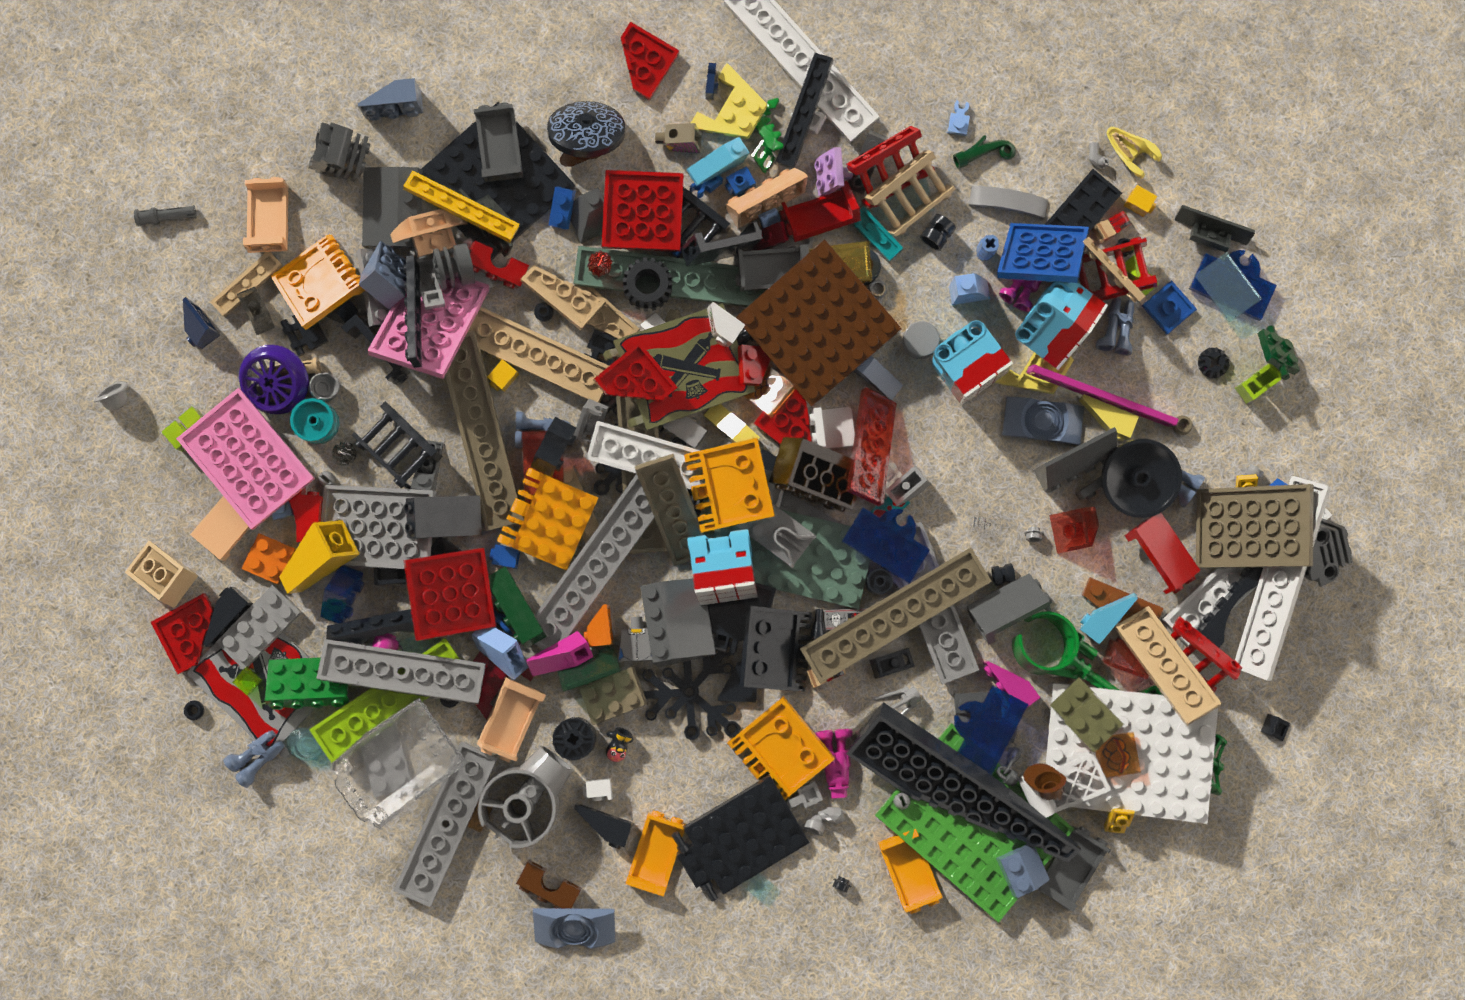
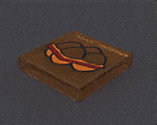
(771, 392)
(1119, 755)

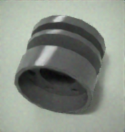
(453, 266)

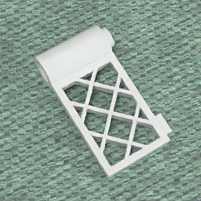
(1049, 807)

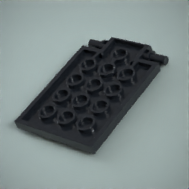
(739, 838)

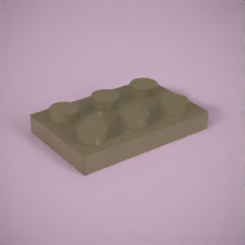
(613, 696)

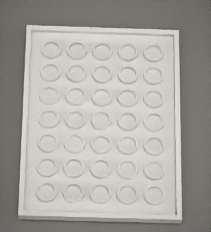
(1171, 757)

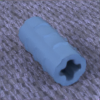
(992, 245)

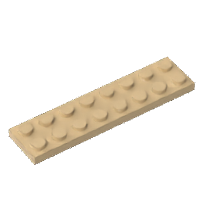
(538, 354)

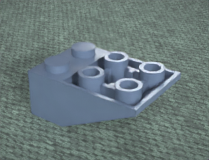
(393, 100)
(384, 276)

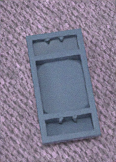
(1043, 420)
(574, 926)

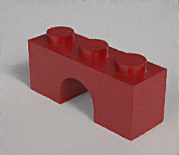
(510, 274)

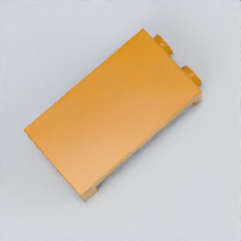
(655, 853)
(909, 874)

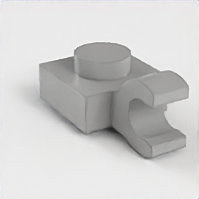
(807, 794)

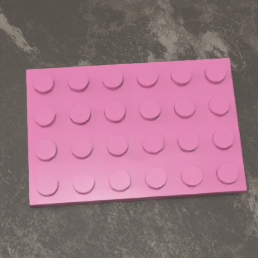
(441, 329)
(245, 458)

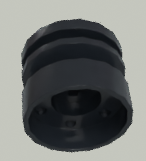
(581, 728)

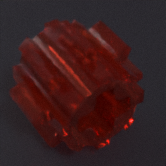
(599, 263)

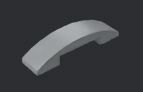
(1008, 200)
(429, 286)

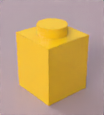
(1141, 201)
(502, 376)

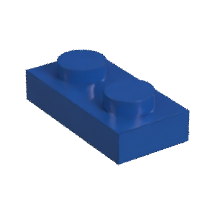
(562, 208)

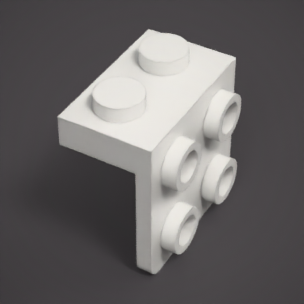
(832, 427)

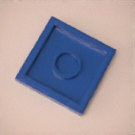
(1169, 307)

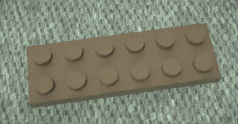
(670, 505)

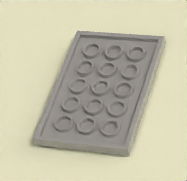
(376, 523)

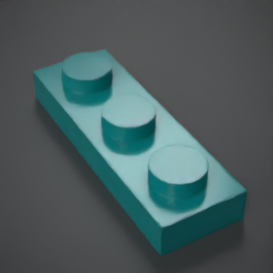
(877, 235)

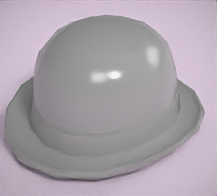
(113, 396)

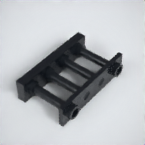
(703, 212)
(414, 441)

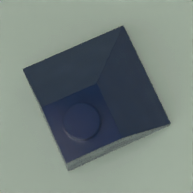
(197, 325)

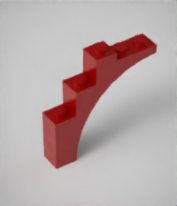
(306, 511)

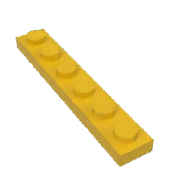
(461, 206)

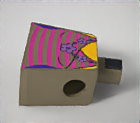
(680, 138)

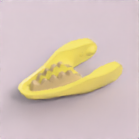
(1130, 146)

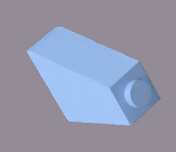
(968, 289)
(501, 650)

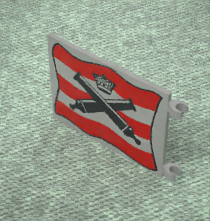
(217, 672)

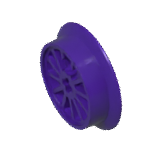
(296, 371)

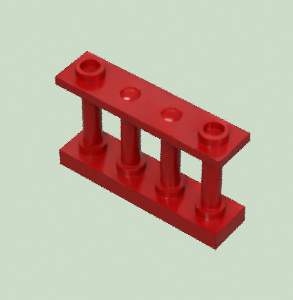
(876, 156)
(1108, 291)
(1213, 653)

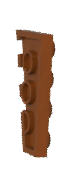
(1103, 594)

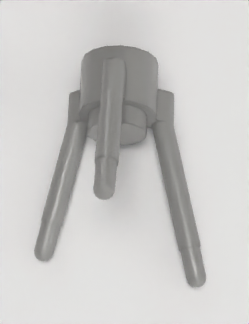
(909, 697)

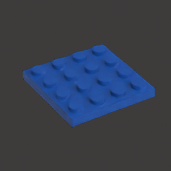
(1043, 253)

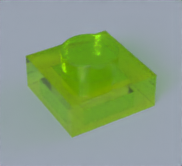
(247, 681)

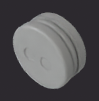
(920, 340)

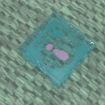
(760, 886)

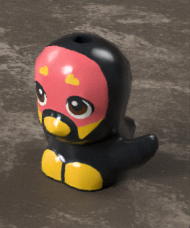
(618, 746)

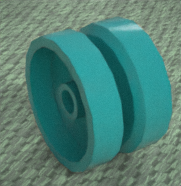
(303, 422)

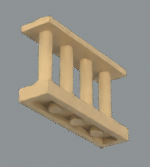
(893, 185)

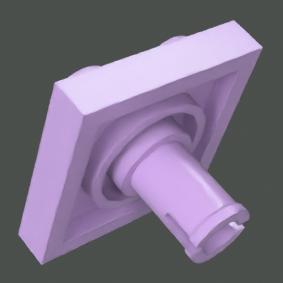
(830, 172)

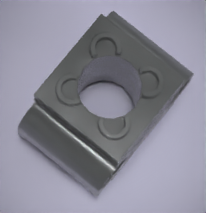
(338, 153)
(1329, 552)

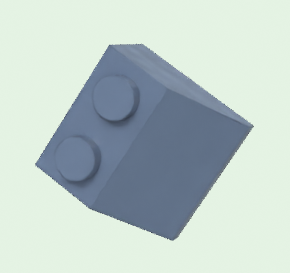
(1023, 870)

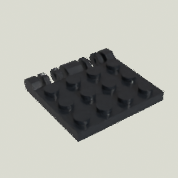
(729, 617)
(773, 648)

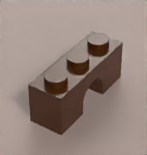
(532, 881)

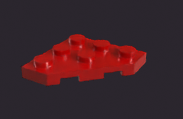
(646, 59)
(635, 376)
(788, 421)
(184, 632)

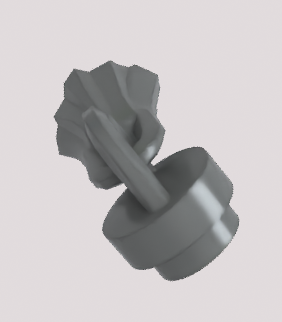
(1011, 777)

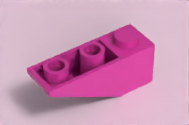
(561, 655)
(1011, 683)

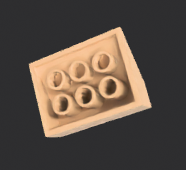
(767, 196)

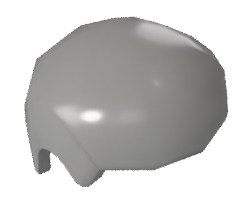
(324, 387)

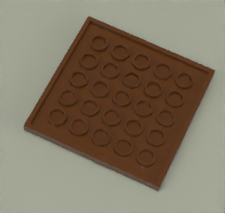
(818, 323)

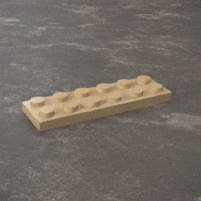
(1167, 666)

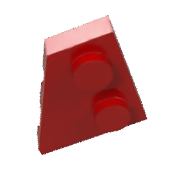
(752, 364)

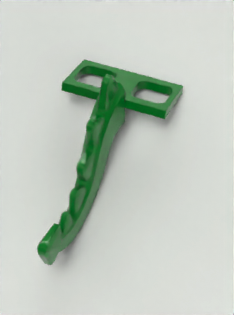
(770, 137)

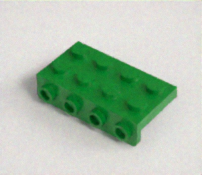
(295, 685)

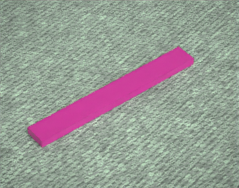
(1109, 398)

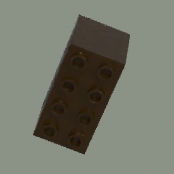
(813, 473)

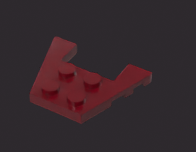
(492, 683)

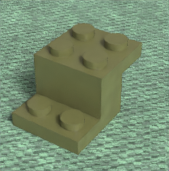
(1086, 714)

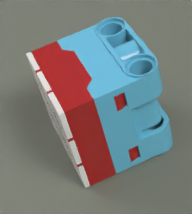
(1060, 321)
(970, 361)
(722, 567)

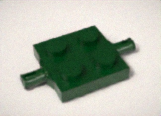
(1278, 352)

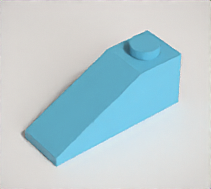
(719, 161)
(1104, 619)

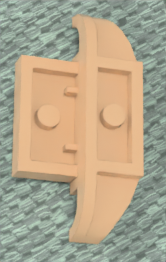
(428, 231)

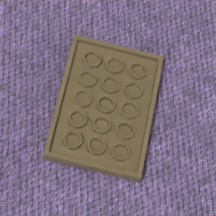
(1255, 526)

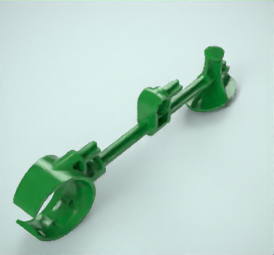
(1073, 667)

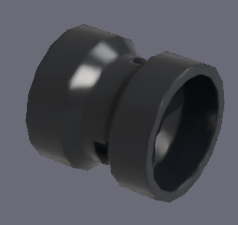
(1003, 574)

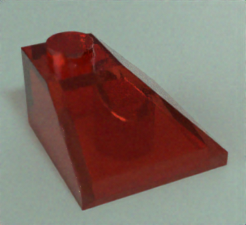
(1074, 529)
(1120, 657)

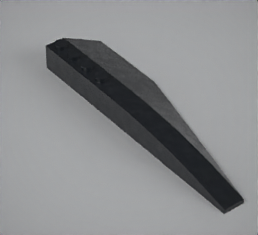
(946, 779)

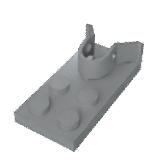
(780, 535)

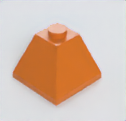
(600, 628)

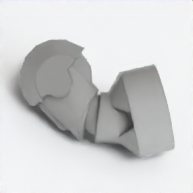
(831, 814)

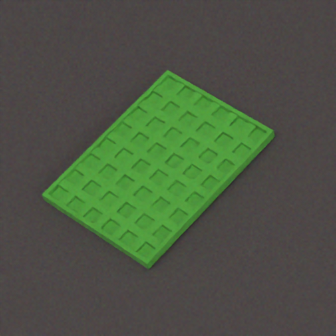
(960, 848)

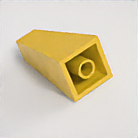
(318, 555)

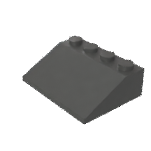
(387, 204)
(1076, 460)
(676, 622)

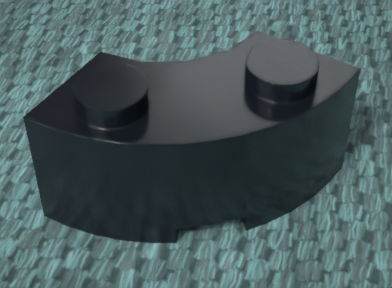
(553, 447)

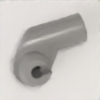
(1094, 157)

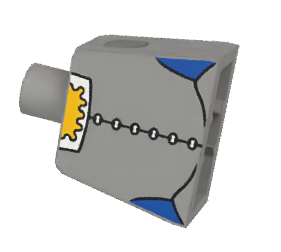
(635, 642)

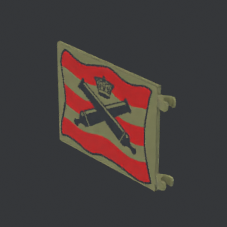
(693, 361)

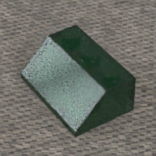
(595, 668)

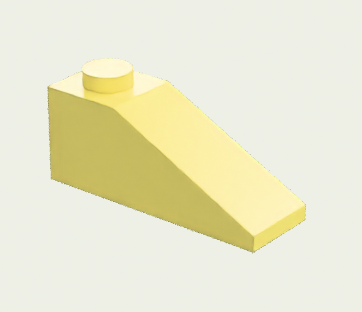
(1110, 417)
(729, 424)

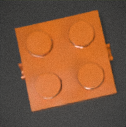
(268, 558)

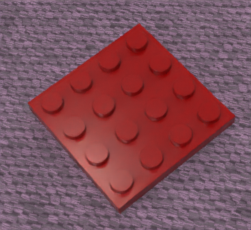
(642, 210)
(449, 593)

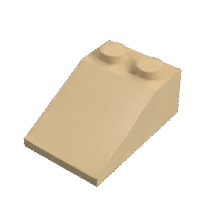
(161, 574)

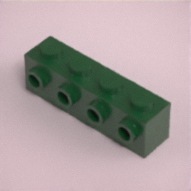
(515, 608)

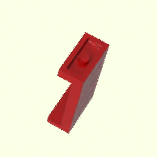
(821, 214)
(1165, 552)

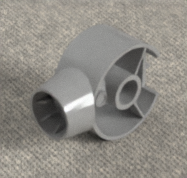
(545, 772)

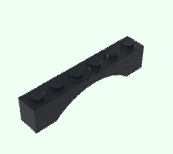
(1215, 622)
(364, 629)

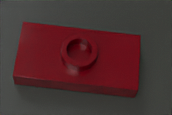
(772, 236)

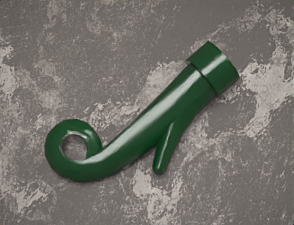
(962, 158)

